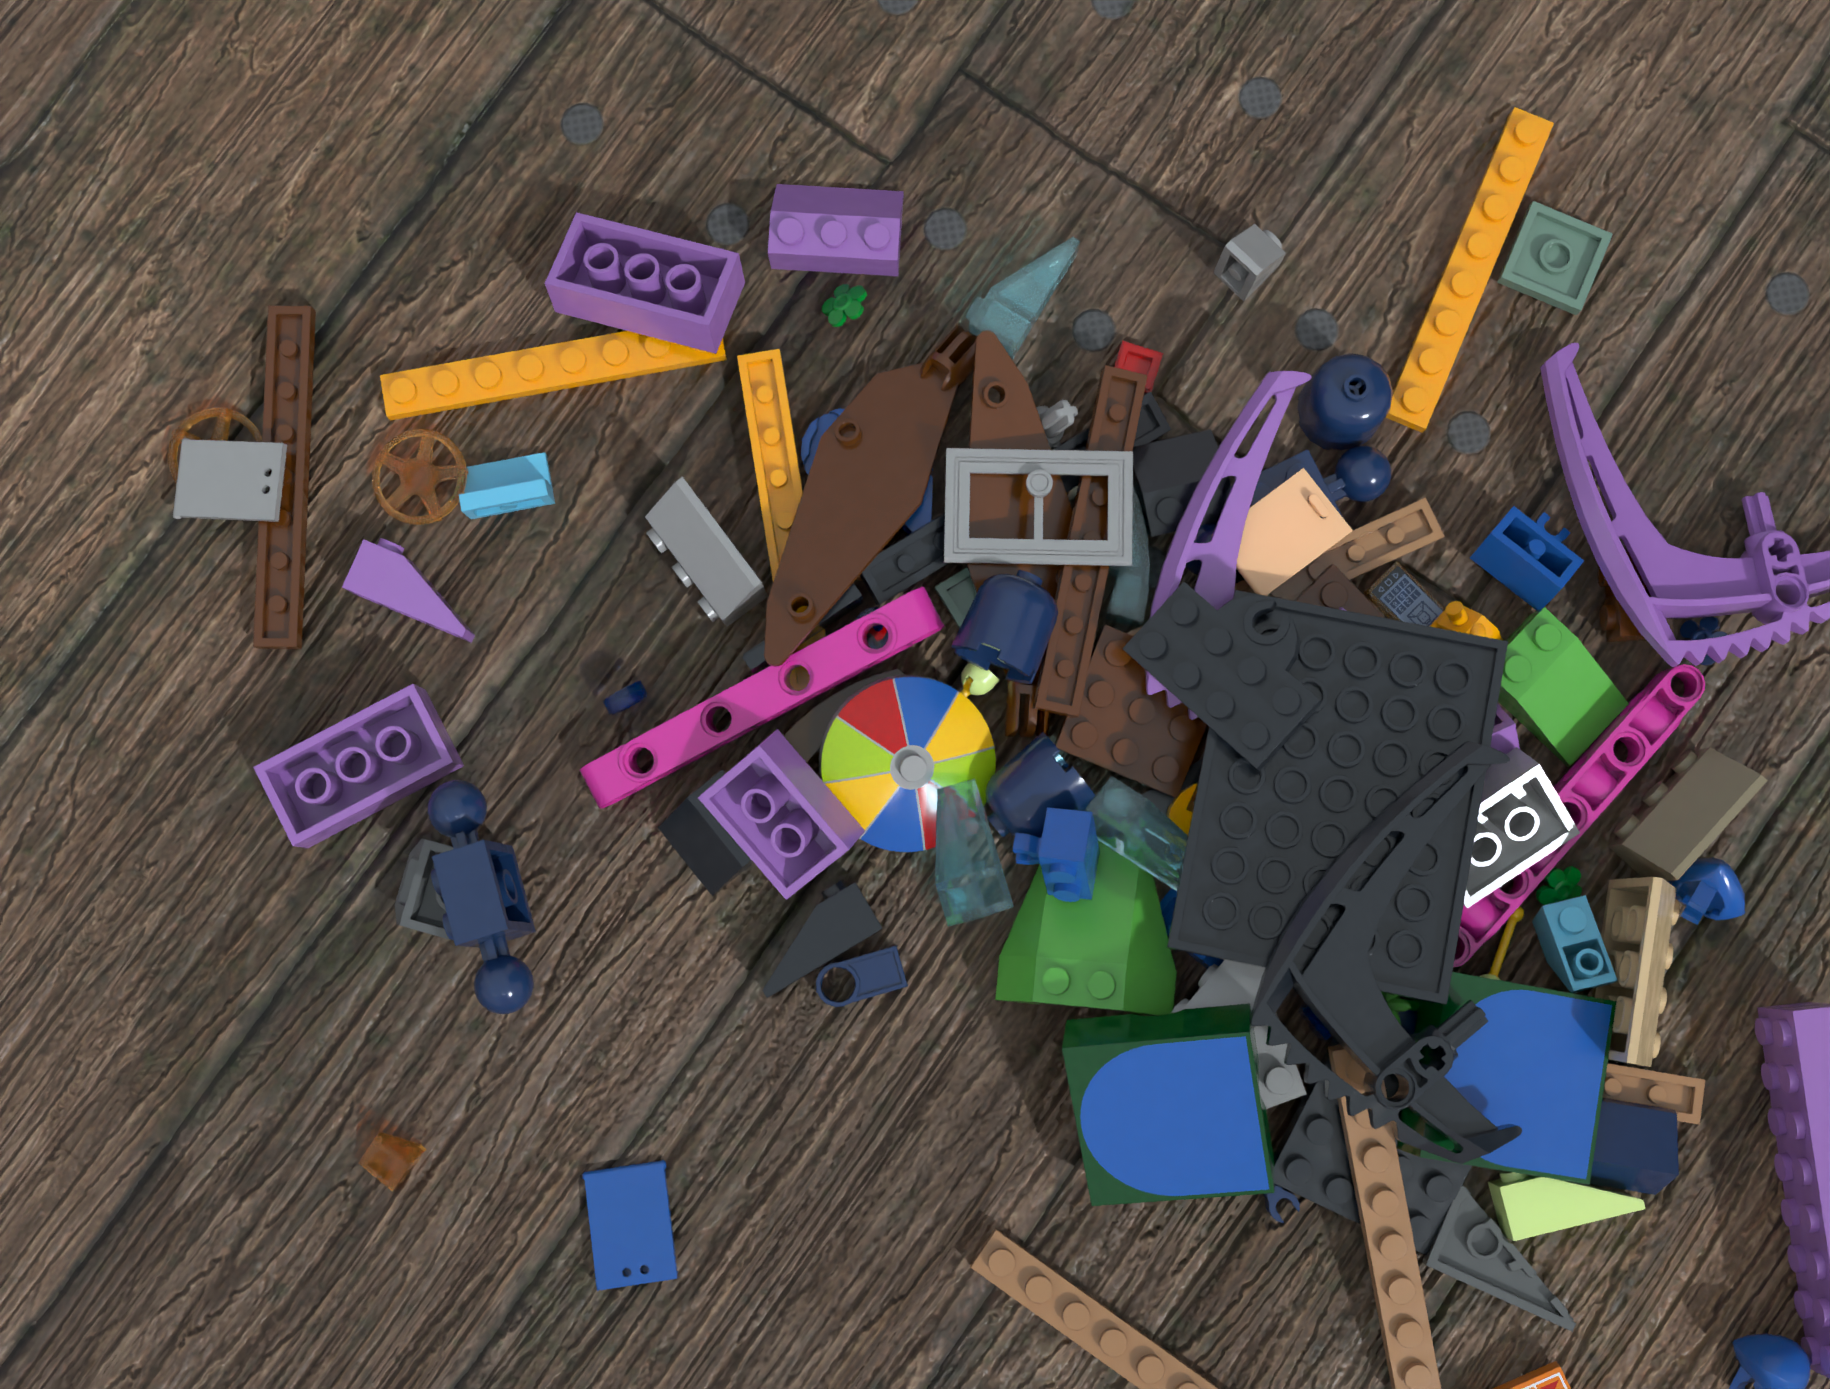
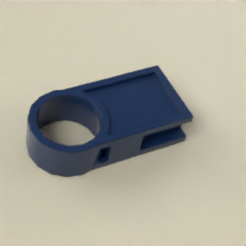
(873, 975)

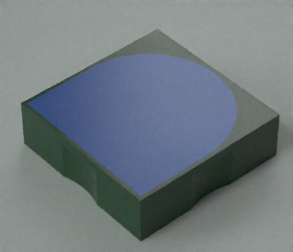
(1530, 1067)
(1169, 1105)

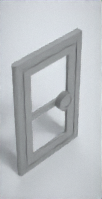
(1039, 467)

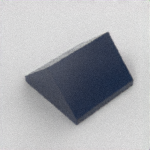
(1635, 1147)

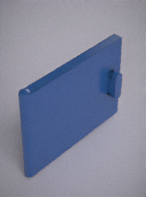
(630, 1225)

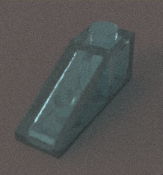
(1019, 299)
(1139, 831)
(967, 860)

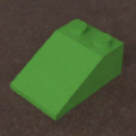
(1557, 687)

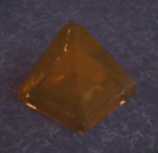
(391, 1158)

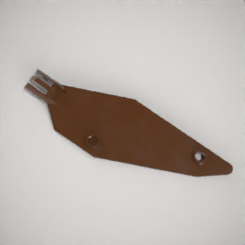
(863, 487)
(1001, 502)

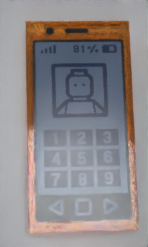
(1403, 597)

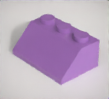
(835, 230)
(782, 814)

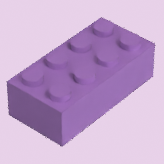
(645, 282)
(358, 766)

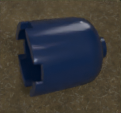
(1336, 416)
(1008, 625)
(1030, 785)

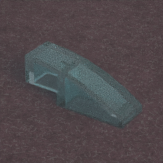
(1132, 582)

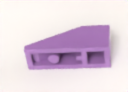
(396, 583)

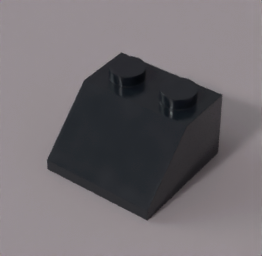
(1168, 475)
(704, 842)

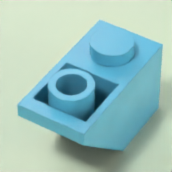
(1574, 944)

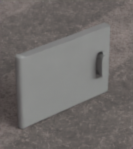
(230, 480)

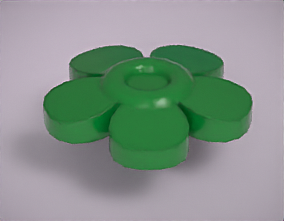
(845, 304)
(1561, 886)

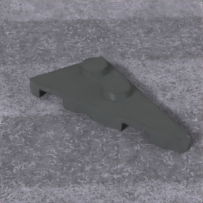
(1480, 1255)

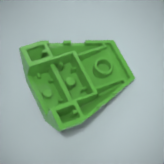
(1093, 950)

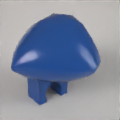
(1710, 891)
(1770, 1363)

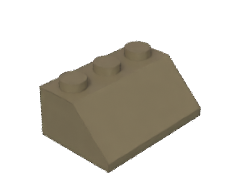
(1685, 813)

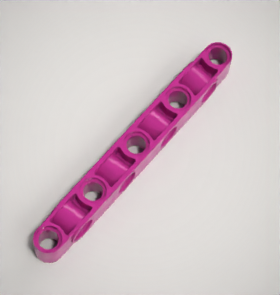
(761, 698)
(1589, 790)

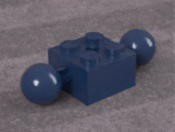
(1359, 475)
(481, 896)

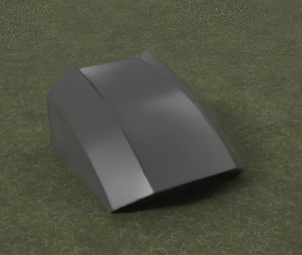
(417, 901)

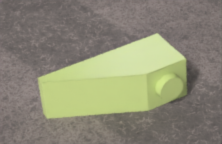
(1543, 1205)

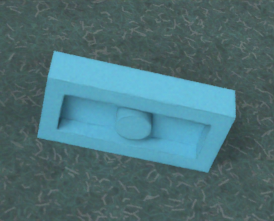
(507, 486)

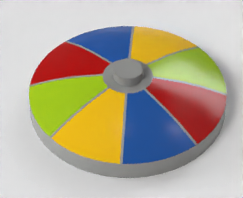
(895, 749)

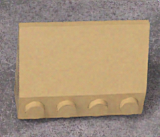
(1639, 949)

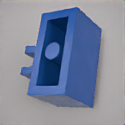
(1528, 558)
(1065, 853)

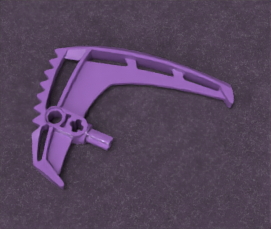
(1220, 555)
(1766, 580)

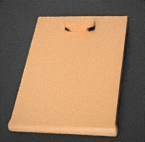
(1287, 533)

